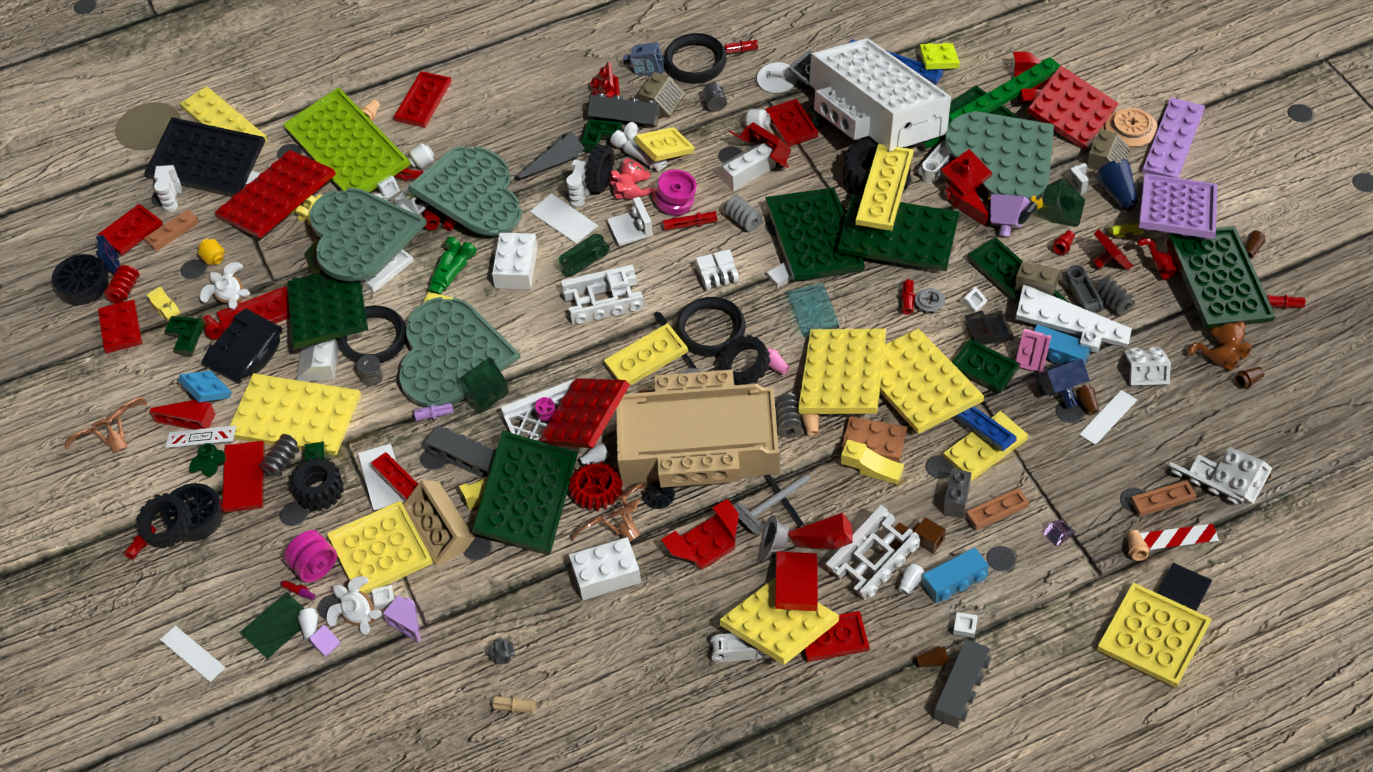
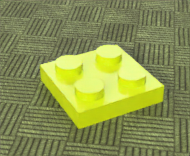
(939, 56)

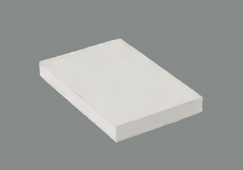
(394, 267)

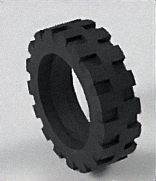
(599, 167)
(737, 346)
(152, 508)

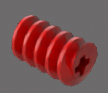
(121, 284)

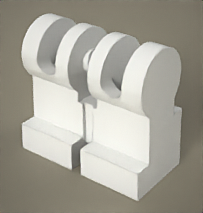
(577, 185)
(167, 187)
(721, 264)

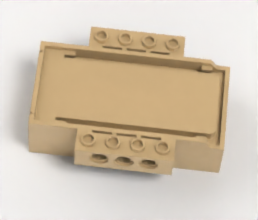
(697, 431)

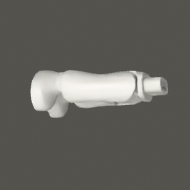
(625, 141)

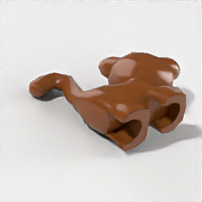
(1229, 337)

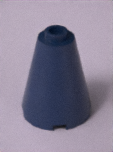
(1119, 183)

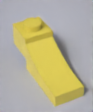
(871, 463)

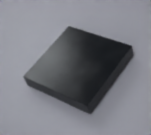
(1184, 586)

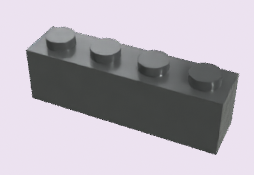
(623, 110)
(460, 451)
(962, 683)

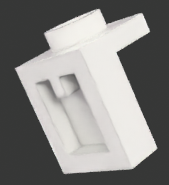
(1078, 178)
(1091, 339)

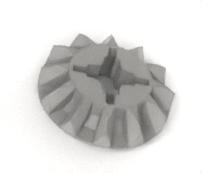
(923, 297)

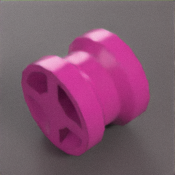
(542, 405)

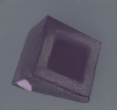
(1058, 532)

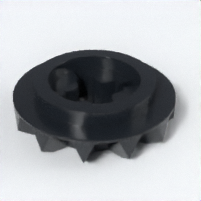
(663, 500)

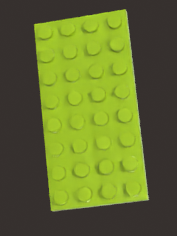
(345, 139)

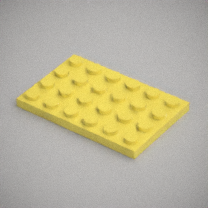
(843, 371)
(924, 382)
(294, 408)

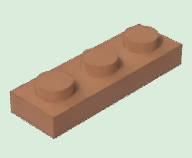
(171, 230)
(1163, 498)
(997, 509)

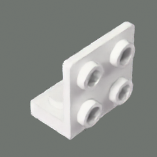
(631, 225)
(1148, 366)
(1241, 474)

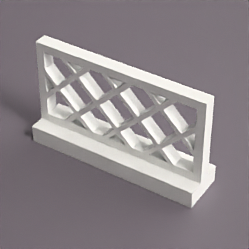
(527, 405)

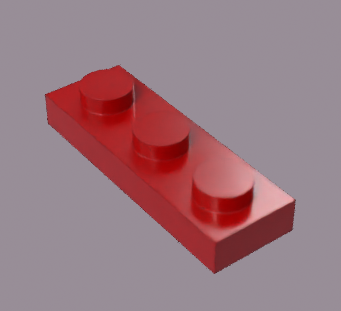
(394, 475)

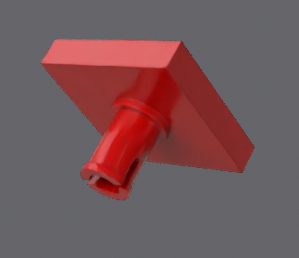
(966, 172)
(1111, 251)

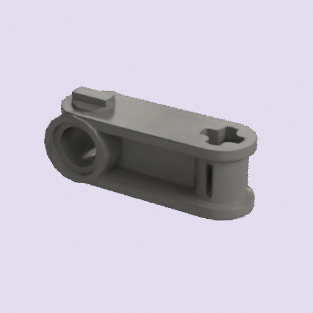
(1082, 289)

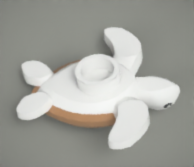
(226, 287)
(354, 605)

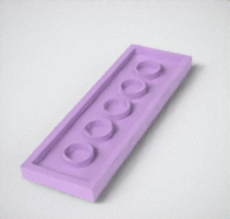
(1173, 138)

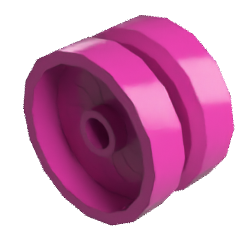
(675, 192)
(310, 556)

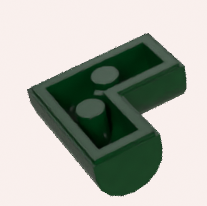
(596, 131)
(188, 331)

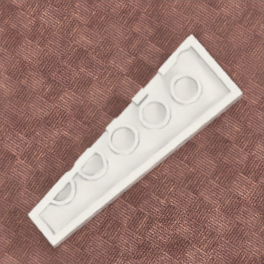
(1057, 314)

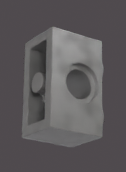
(957, 493)

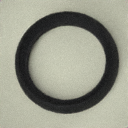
(695, 77)
(709, 302)
(390, 352)

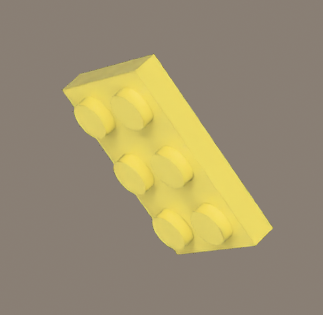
(664, 144)

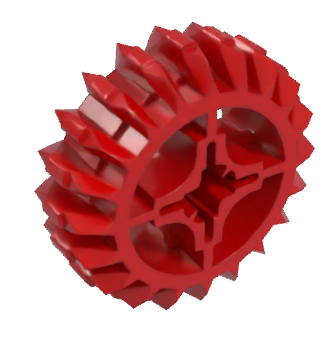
(596, 478)

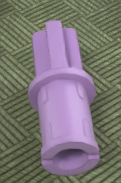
(433, 411)

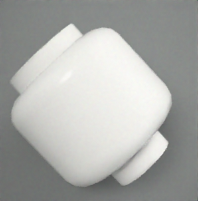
(757, 116)
(421, 156)

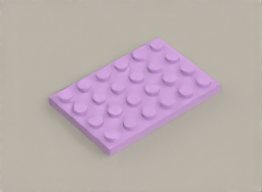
(1178, 206)

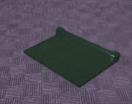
(274, 626)

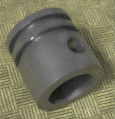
(714, 97)
(369, 370)

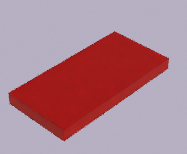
(422, 99)
(271, 306)
(243, 477)
(796, 581)

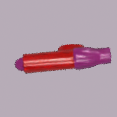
(300, 589)

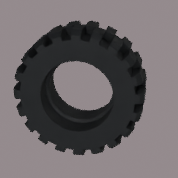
(856, 161)

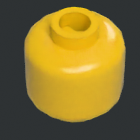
(211, 252)

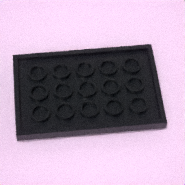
(207, 155)

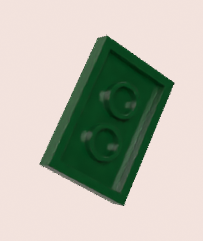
(986, 366)

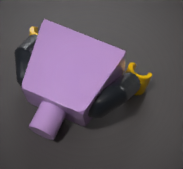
(1010, 211)

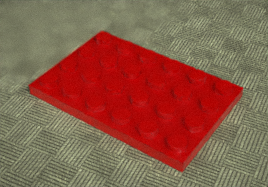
(275, 193)

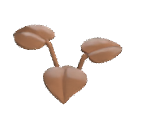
(115, 439)
(626, 527)

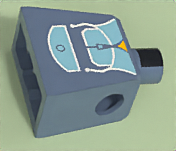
(645, 59)

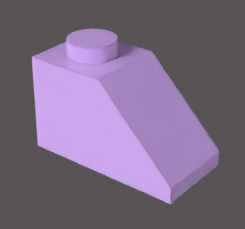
(403, 617)

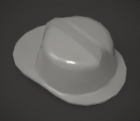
(774, 538)

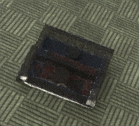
(989, 327)

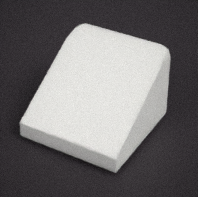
(973, 299)

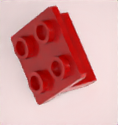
(605, 82)

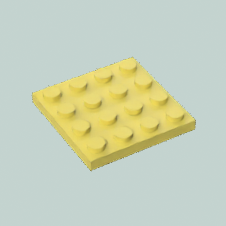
(380, 547)
(777, 631)
(1154, 634)

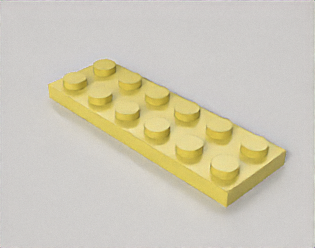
(212, 110)
(884, 188)

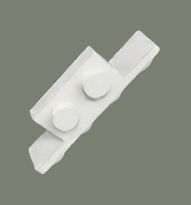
(1202, 473)

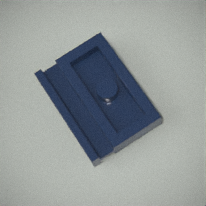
(107, 254)

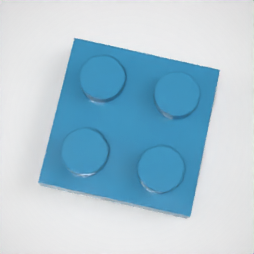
(204, 386)

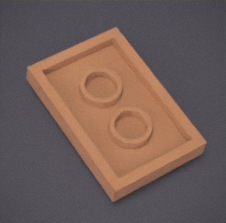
(879, 437)

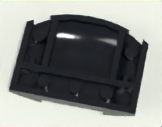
(243, 347)

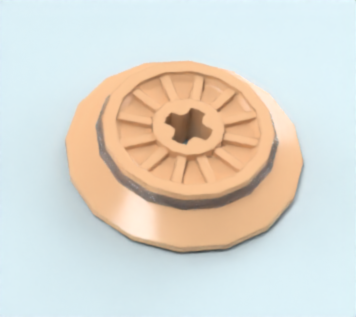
(1133, 126)

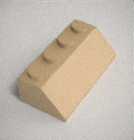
(438, 522)

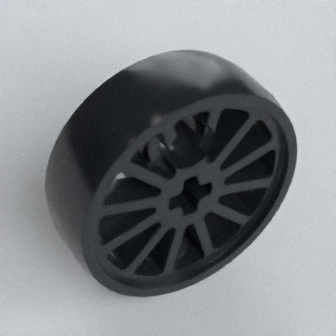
(81, 273)
(200, 511)

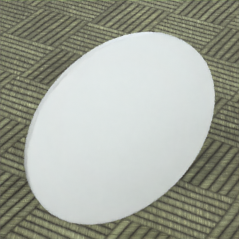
(776, 78)

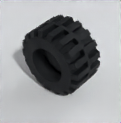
(313, 472)

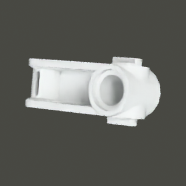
(931, 168)
(733, 649)

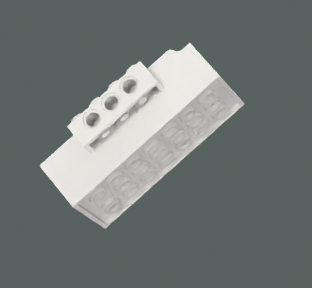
(877, 95)

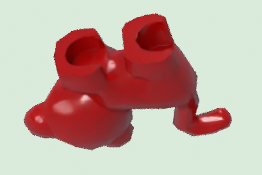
(1163, 262)

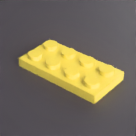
(646, 355)
(977, 454)

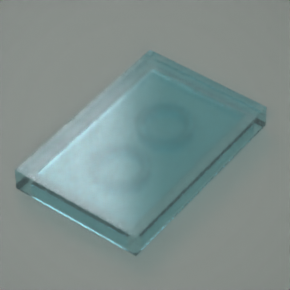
(813, 308)

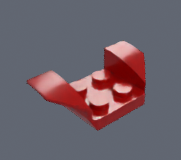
(1023, 62)
(754, 132)
(708, 540)

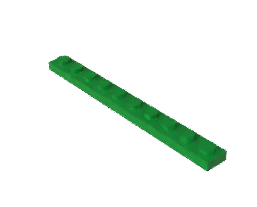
(1003, 93)

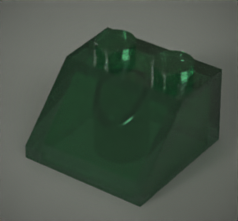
(1062, 204)
(484, 385)

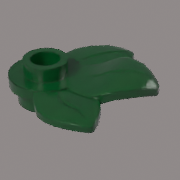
(207, 460)

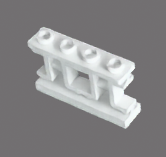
(596, 284)
(862, 541)

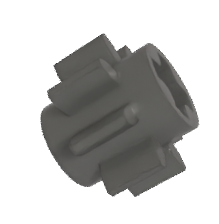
(501, 651)

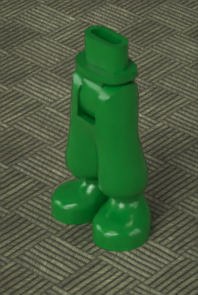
(450, 264)

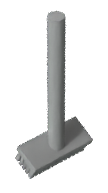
(749, 517)

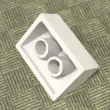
(746, 166)
(318, 361)

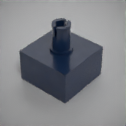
(1062, 380)

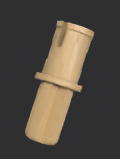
(514, 704)

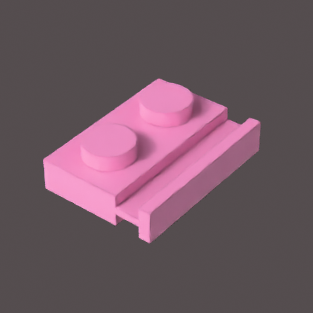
(1033, 350)

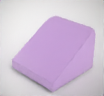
(324, 641)

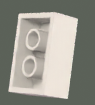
(515, 261)
(605, 568)

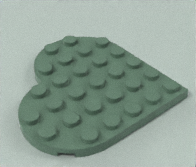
(1010, 147)
(471, 189)
(360, 232)
(446, 344)

